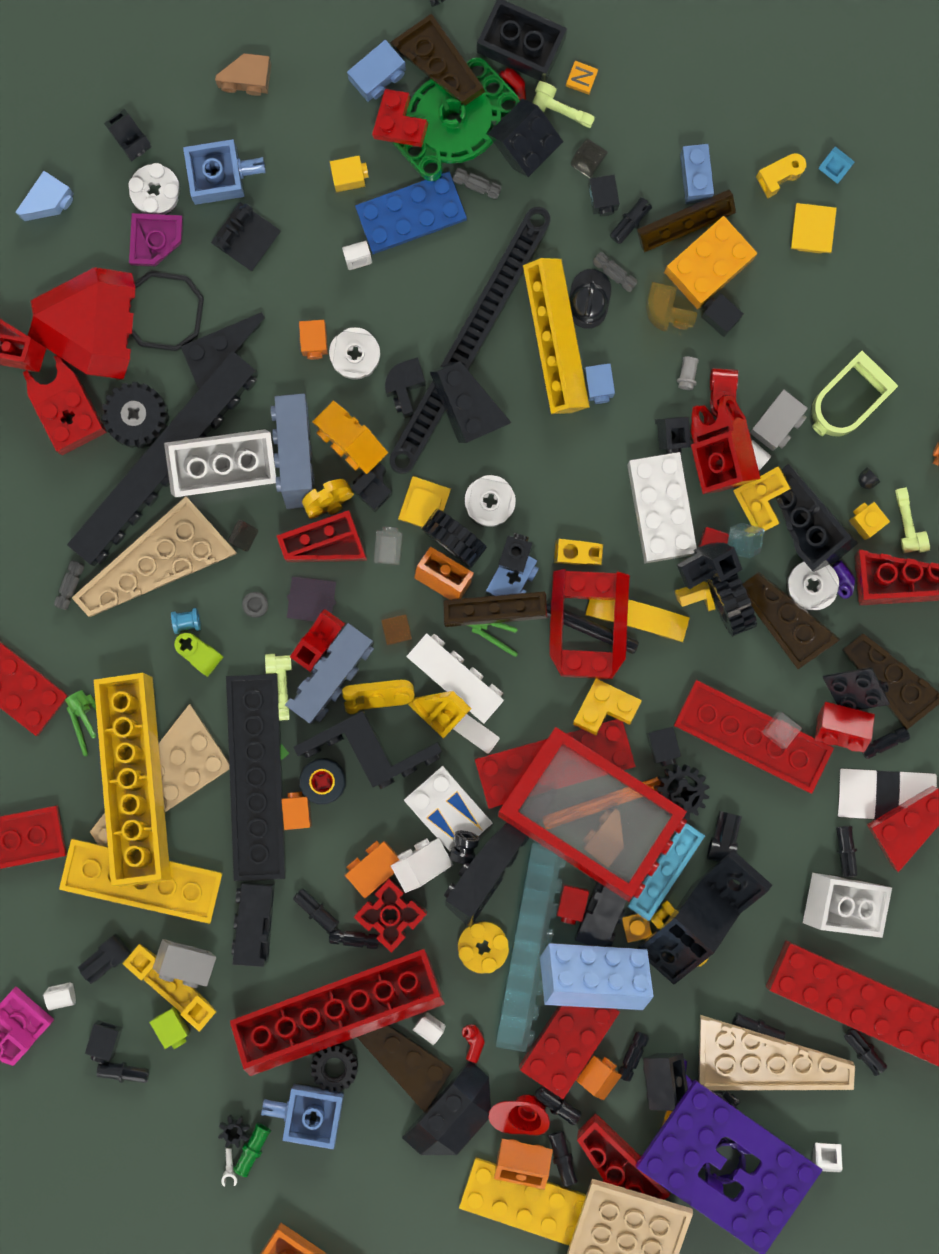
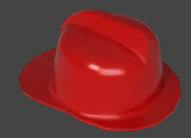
(520, 1116)

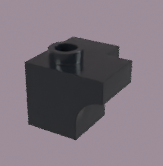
(371, 487)

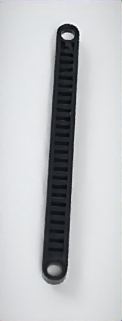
(472, 335)

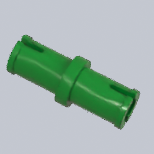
(252, 1150)

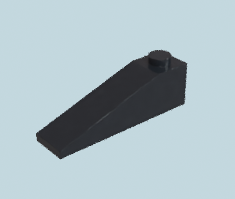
(813, 527)

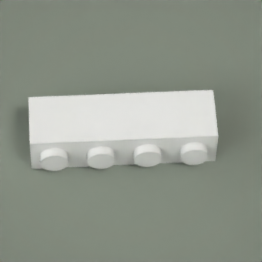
(452, 675)

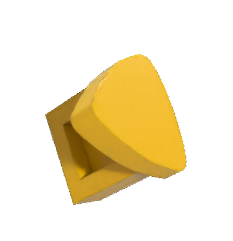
(700, 592)

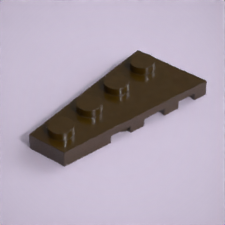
(437, 57)
(790, 624)
(908, 693)
(408, 1063)

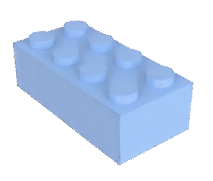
(596, 976)

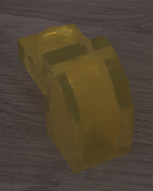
(661, 309)

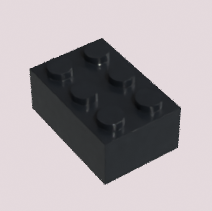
(521, 40)

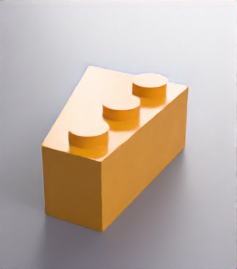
(349, 438)

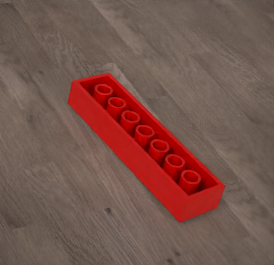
(857, 1001)
(336, 1012)

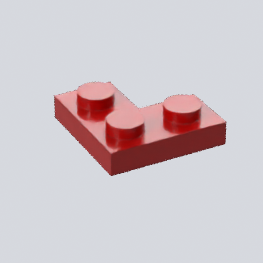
(393, 123)

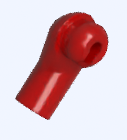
(475, 1041)

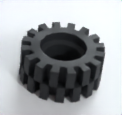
(334, 1083)

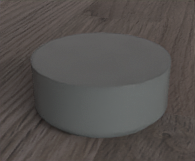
(255, 604)

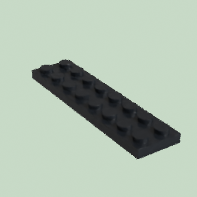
(255, 777)

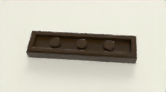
(686, 220)
(495, 609)

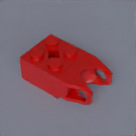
(58, 401)
(723, 448)

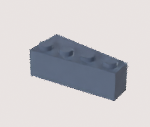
(293, 448)
(330, 674)

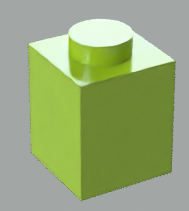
(170, 1028)

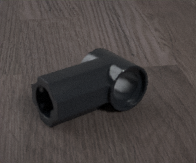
(724, 837)
(109, 955)

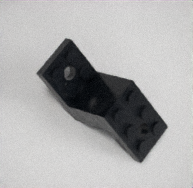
(368, 750)
(704, 917)

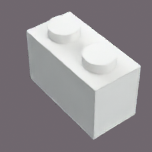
(422, 864)

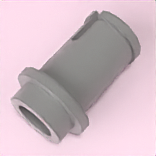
(688, 373)

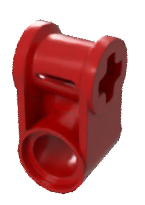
(722, 383)

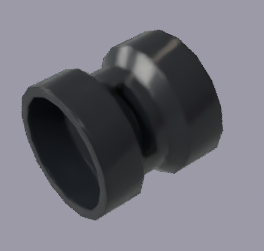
(464, 847)

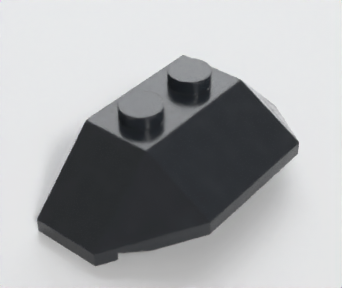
(453, 1115)

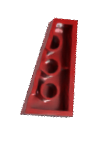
(894, 579)
(616, 1159)

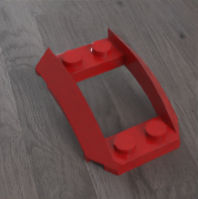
(589, 586)

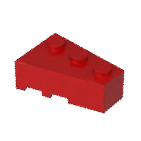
(19, 350)
(323, 541)
(907, 827)

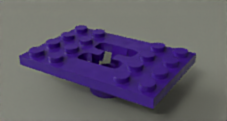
(691, 1141)

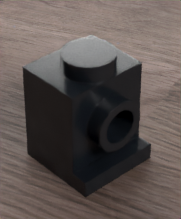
(680, 434)

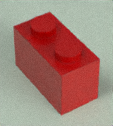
(844, 727)

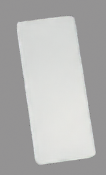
(477, 733)

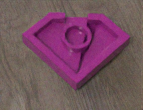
(154, 238)

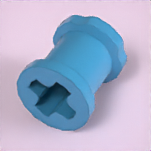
(185, 621)

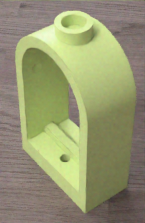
(869, 371)

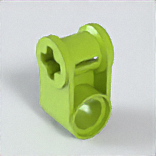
(201, 656)

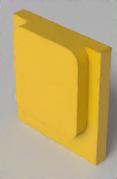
(813, 228)
(422, 500)

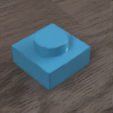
(836, 165)

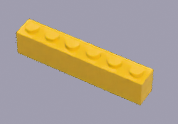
(556, 336)

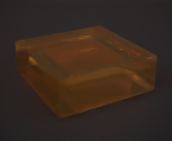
(396, 629)

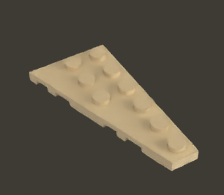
(166, 552)
(187, 764)
(754, 1061)

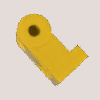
(785, 169)
(577, 552)

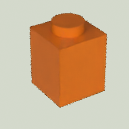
(313, 339)
(296, 811)
(599, 1077)

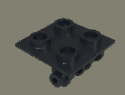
(245, 236)
(857, 689)

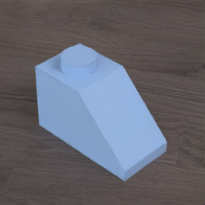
(45, 199)

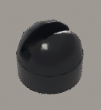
(868, 479)

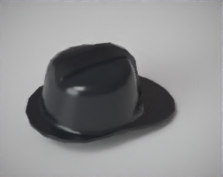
(590, 298)

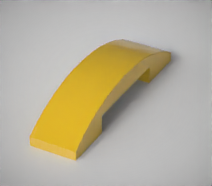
(643, 617)
(185, 999)

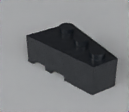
(467, 403)
(601, 917)
(253, 924)

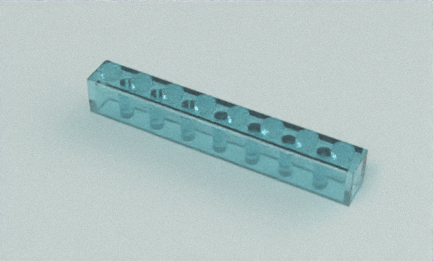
(529, 943)

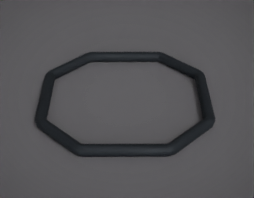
(198, 317)

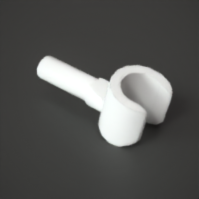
(229, 1168)

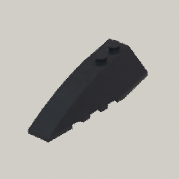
(484, 874)

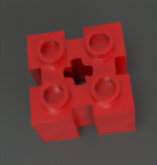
(390, 930)

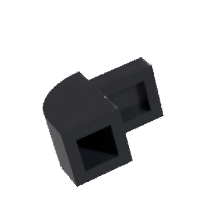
(128, 135)
(401, 379)
(710, 560)

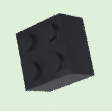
(525, 137)

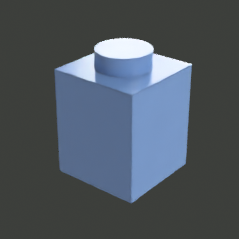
(599, 383)

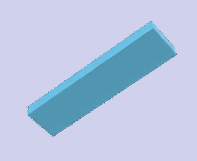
(667, 872)

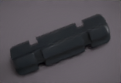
(886, 742)
(353, 939)
(633, 1056)

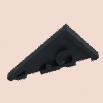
(211, 350)

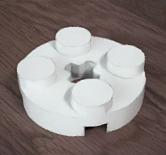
(140, 186)
(346, 342)
(481, 489)
(807, 598)

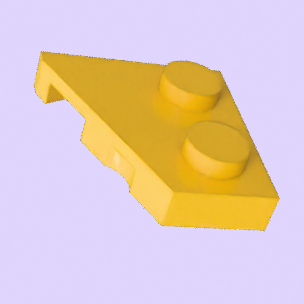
(440, 710)

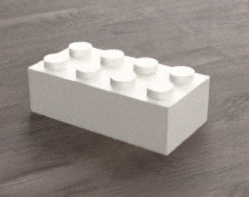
(220, 463)
(662, 507)

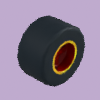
(315, 783)

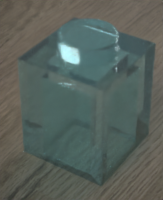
(746, 539)

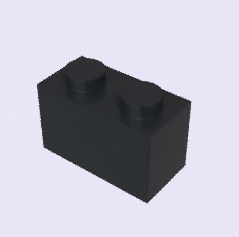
(665, 1080)

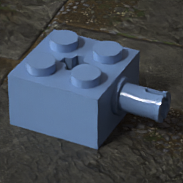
(231, 170)
(297, 1118)

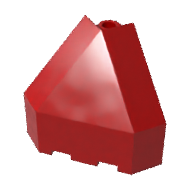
(88, 321)

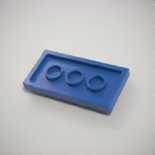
(410, 213)

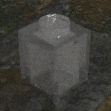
(388, 546)
(781, 730)

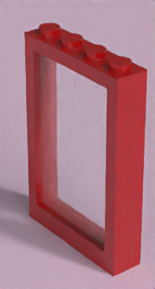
(593, 814)

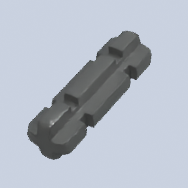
(476, 183)
(615, 272)
(69, 585)

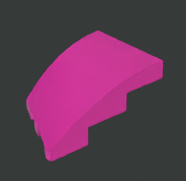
(20, 1025)

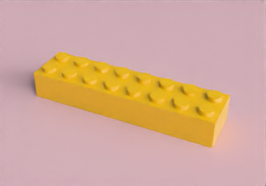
(131, 780)

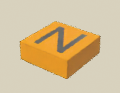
(582, 77)

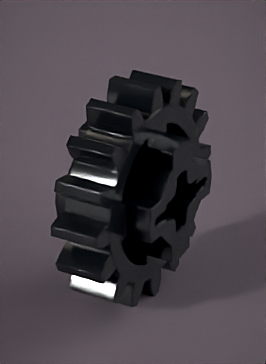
(693, 793)

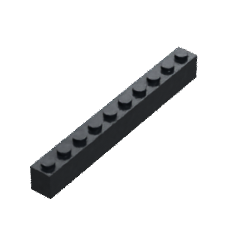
(150, 473)

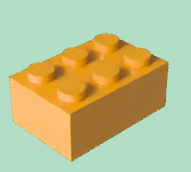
(710, 262)

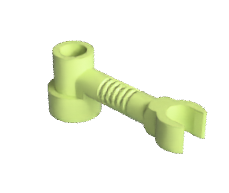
(544, 98)
(913, 541)
(279, 666)

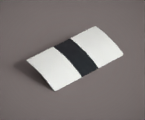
(877, 792)

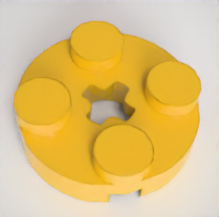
(328, 499)
(488, 961)

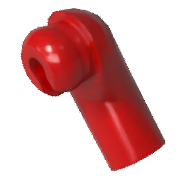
(512, 78)

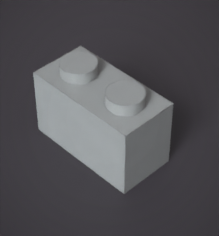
(779, 420)
(184, 963)

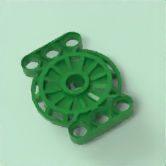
(448, 139)

